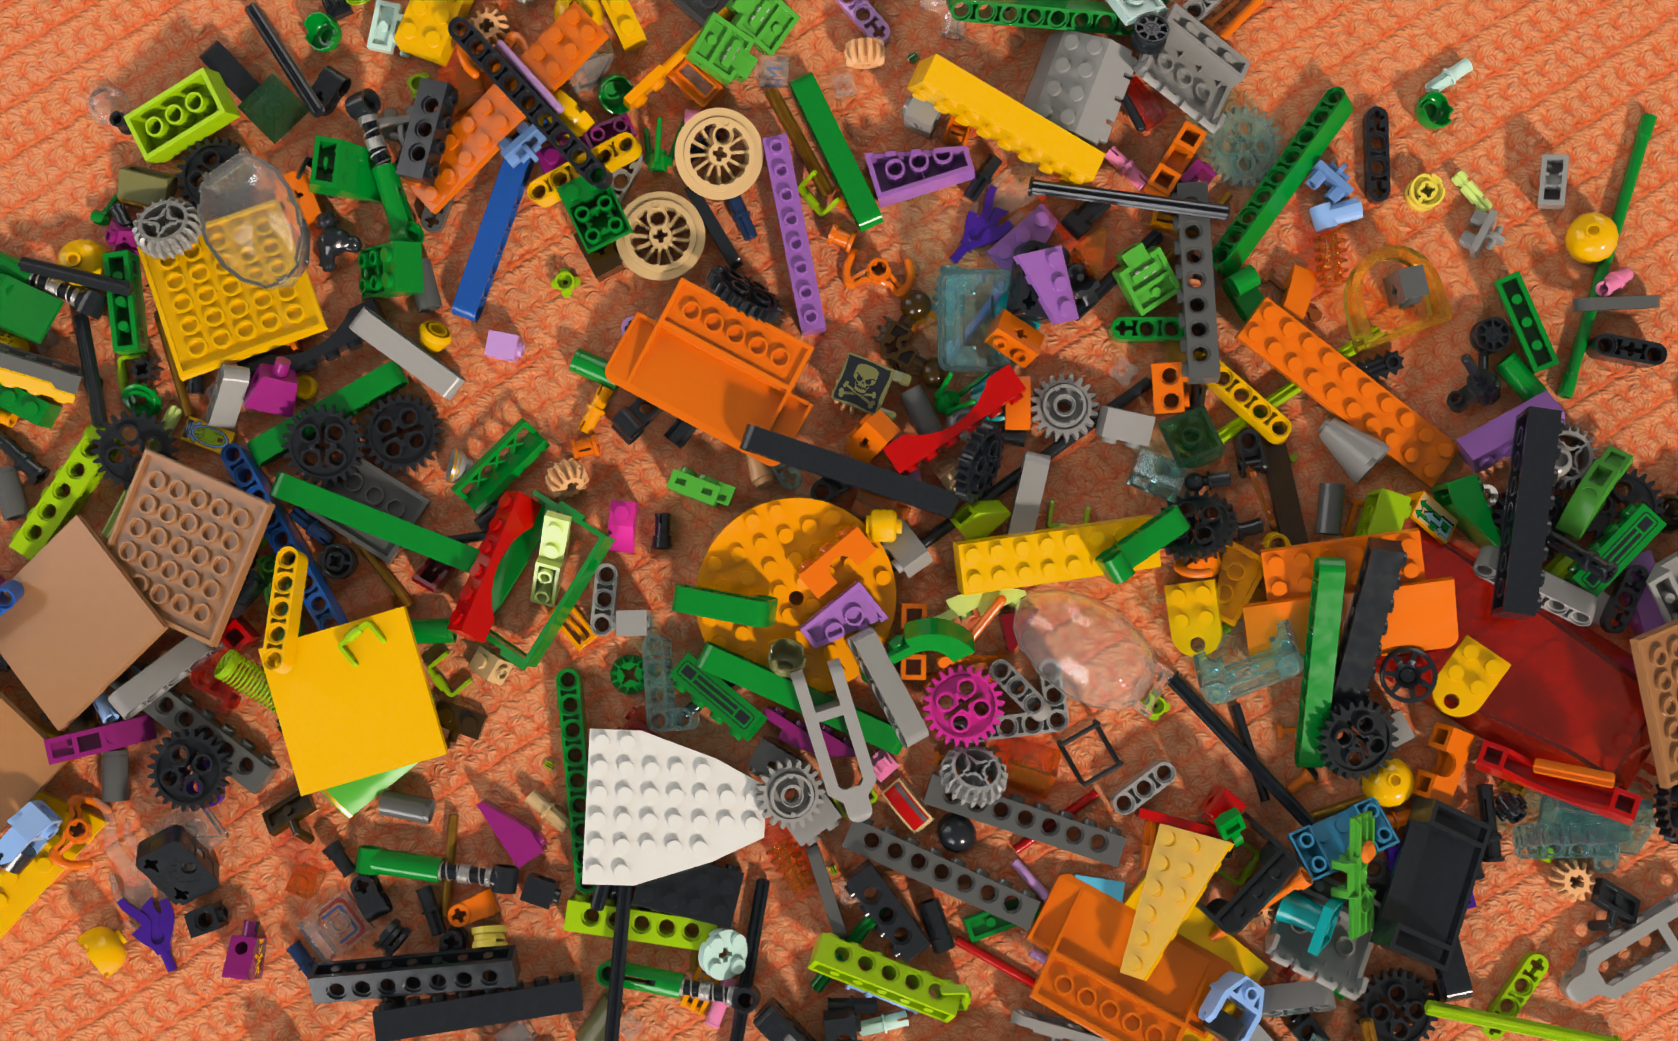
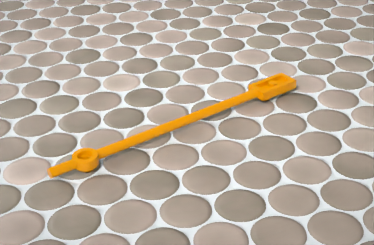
(655, 79)

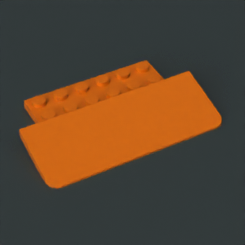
(714, 367)
(1422, 610)
(1083, 978)

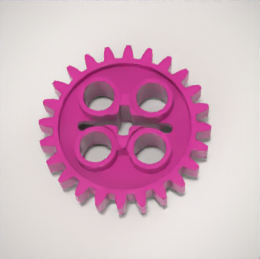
(976, 725)

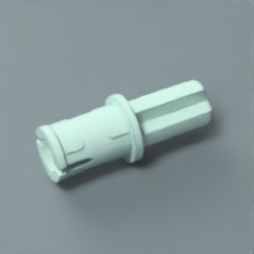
(1449, 76)
(883, 1023)

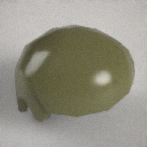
(786, 657)

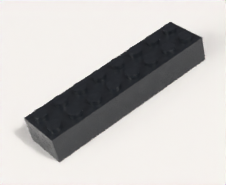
(1527, 513)

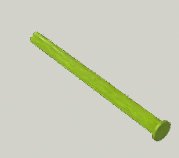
(1279, 397)
(1510, 1023)

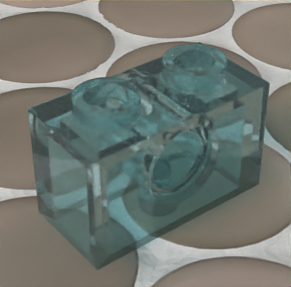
(1144, 476)

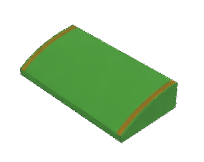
(356, 794)

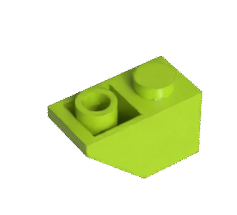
(980, 518)

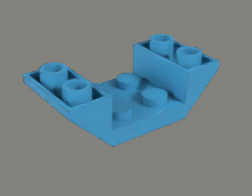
(1330, 838)

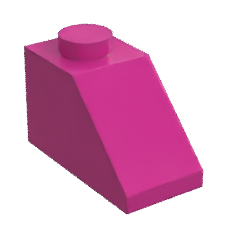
(623, 525)

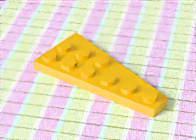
(1172, 886)
(24, 889)

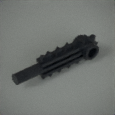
(1382, 365)

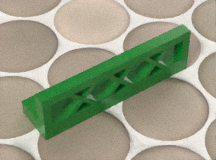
(504, 468)

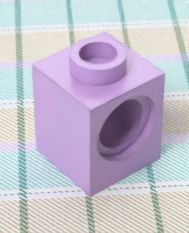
(504, 346)

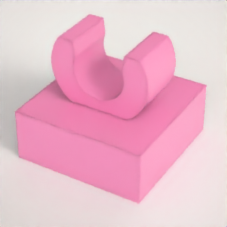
(883, 764)

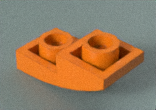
(1298, 292)
(1018, 415)

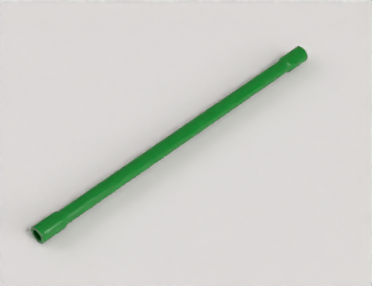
(1643, 135)

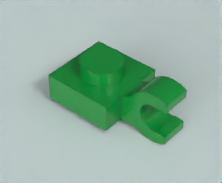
(1229, 826)

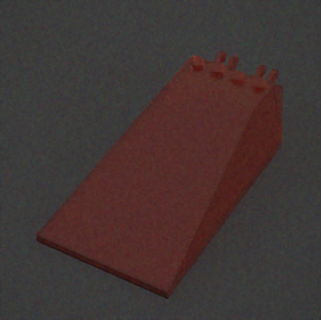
(1566, 689)

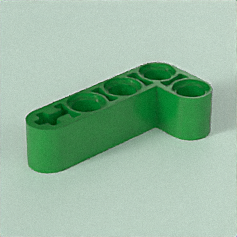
(1243, 291)
(1157, 327)
(1121, 558)
(725, 606)

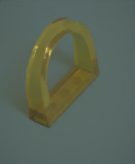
(1356, 317)

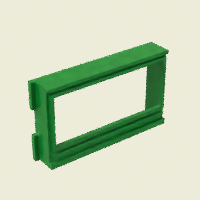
(514, 563)

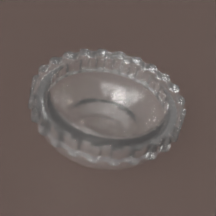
(105, 101)

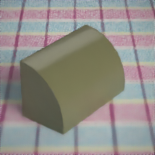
(145, 184)
(594, 1026)

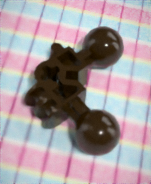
(914, 307)

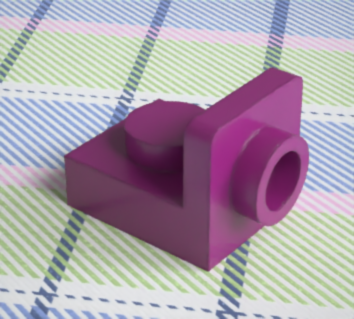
(1198, 171)
(120, 238)

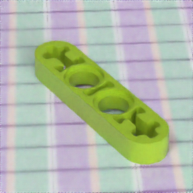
(1509, 992)

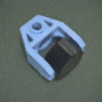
(29, 833)
(1242, 993)

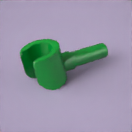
(103, 217)

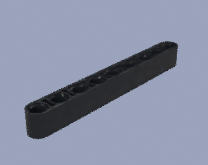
(520, 97)
(849, 471)

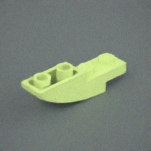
(551, 559)
(962, 605)

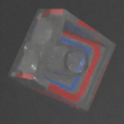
(335, 926)

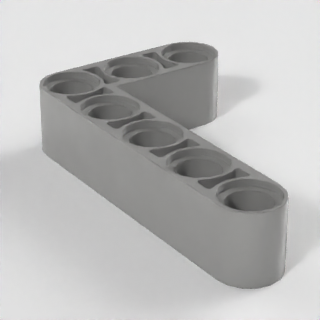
(1018, 718)

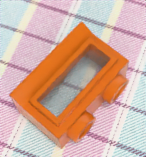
(696, 84)

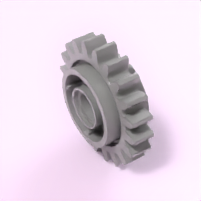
(1063, 392)
(779, 782)

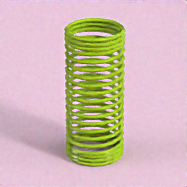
(229, 664)

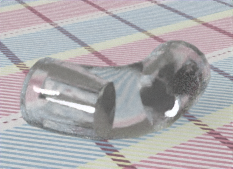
(951, 28)

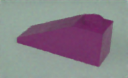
(516, 836)

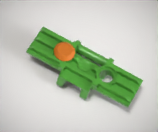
(1355, 863)

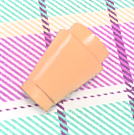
(760, 473)

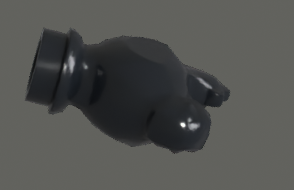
(333, 241)

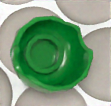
(322, 31)
(612, 91)
(1433, 111)

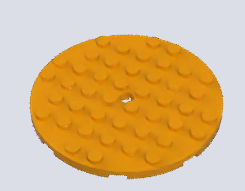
(761, 557)

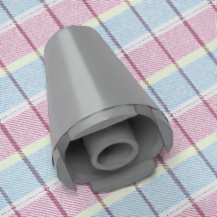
(1352, 448)

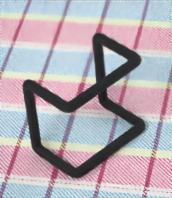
(1096, 724)

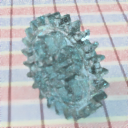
(1258, 131)

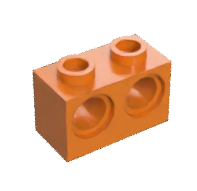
(1162, 388)

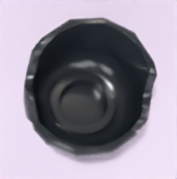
(956, 832)

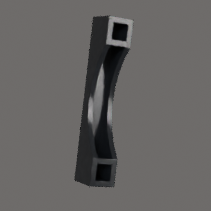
(328, 350)

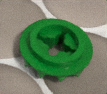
(131, 395)
(618, 675)

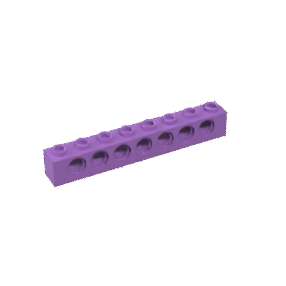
(794, 235)

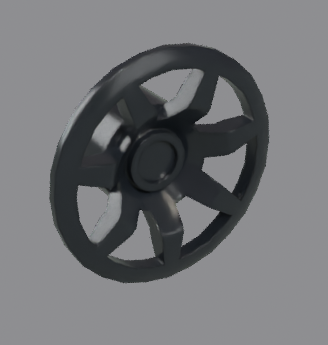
(1408, 675)

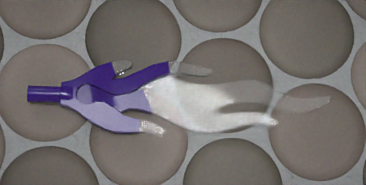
(997, 203)
(138, 899)

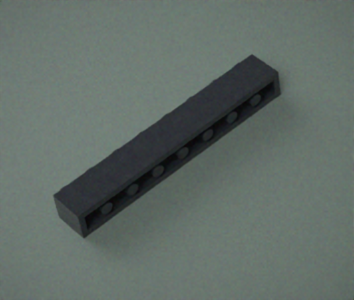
(1367, 620)
(477, 1008)

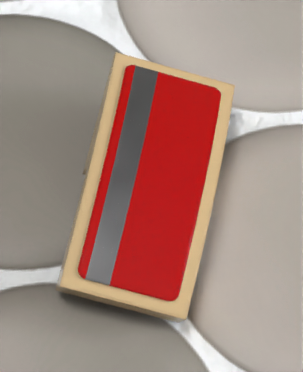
(907, 806)

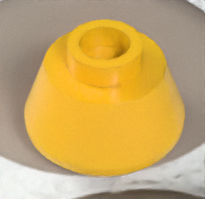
(434, 336)

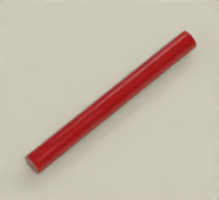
(1050, 824)
(995, 961)

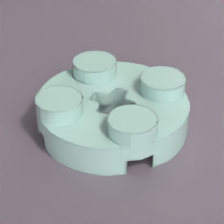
(734, 960)

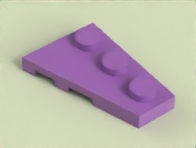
(1035, 226)
(1051, 281)
(845, 613)

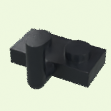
(1617, 904)

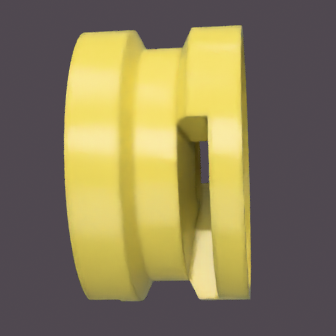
(1424, 192)
(489, 936)

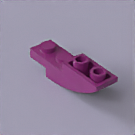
(551, 158)
(796, 734)
(100, 739)

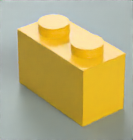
(625, 24)

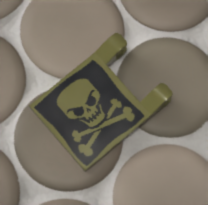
(866, 383)

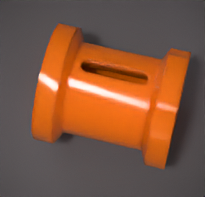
(841, 238)
(585, 447)

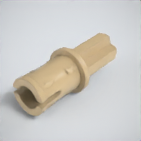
(548, 811)

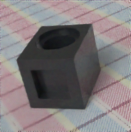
(541, 891)
(196, 919)
(1298, 1021)

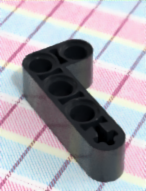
(1455, 983)

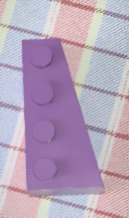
(917, 172)

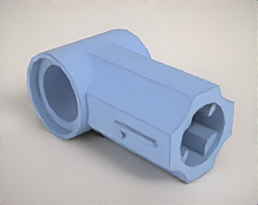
(1329, 216)

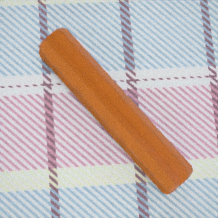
(1574, 773)

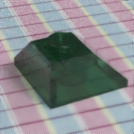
(273, 108)
(1192, 438)

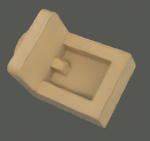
(946, 472)
(490, 666)

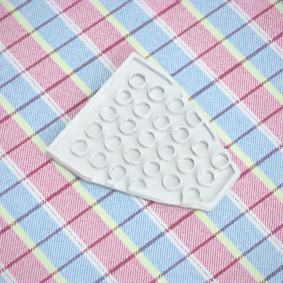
(661, 808)

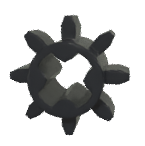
(140, 373)
(1510, 807)

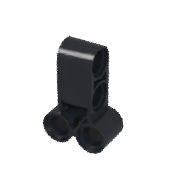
(630, 422)

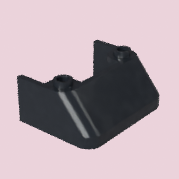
(1276, 872)

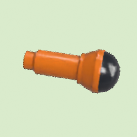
(1307, 776)

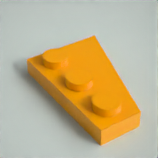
(1237, 581)

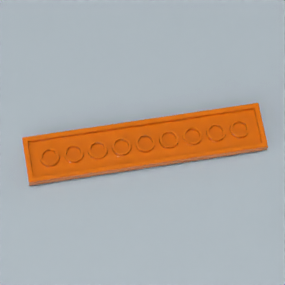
(494, 116)
(1347, 391)

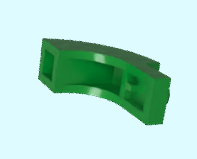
(932, 635)

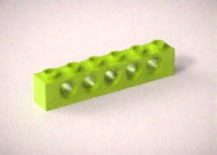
(67, 507)
(578, 921)
(872, 981)

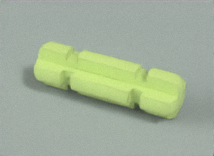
(1471, 191)

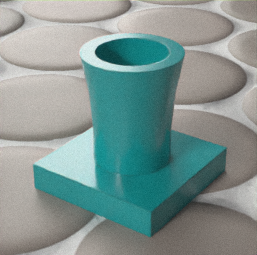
(1312, 917)

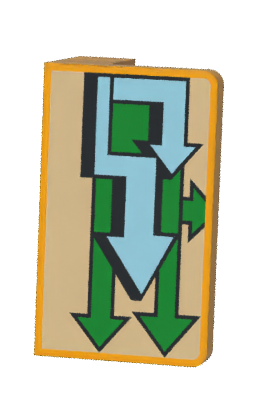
(1432, 516)

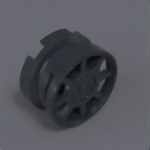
(1150, 36)
(1490, 335)
(338, 561)
(390, 935)

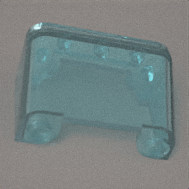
(965, 316)
(1225, 683)

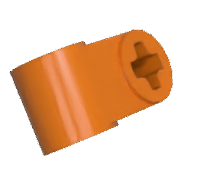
(956, 133)
(476, 907)

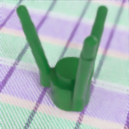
(658, 160)
(948, 401)

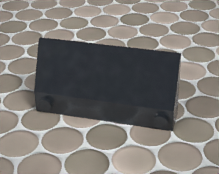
(1431, 883)

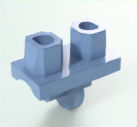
(523, 146)
(1333, 178)

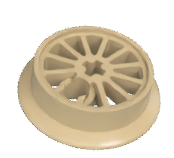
(753, 152)
(660, 203)

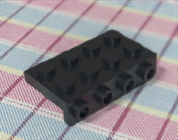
(698, 893)

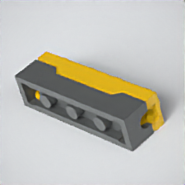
(39, 374)

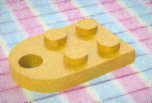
(1194, 613)
(1470, 676)

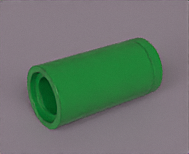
(591, 367)
(1519, 377)
(433, 631)

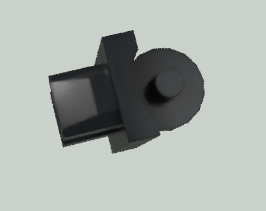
(1083, 284)

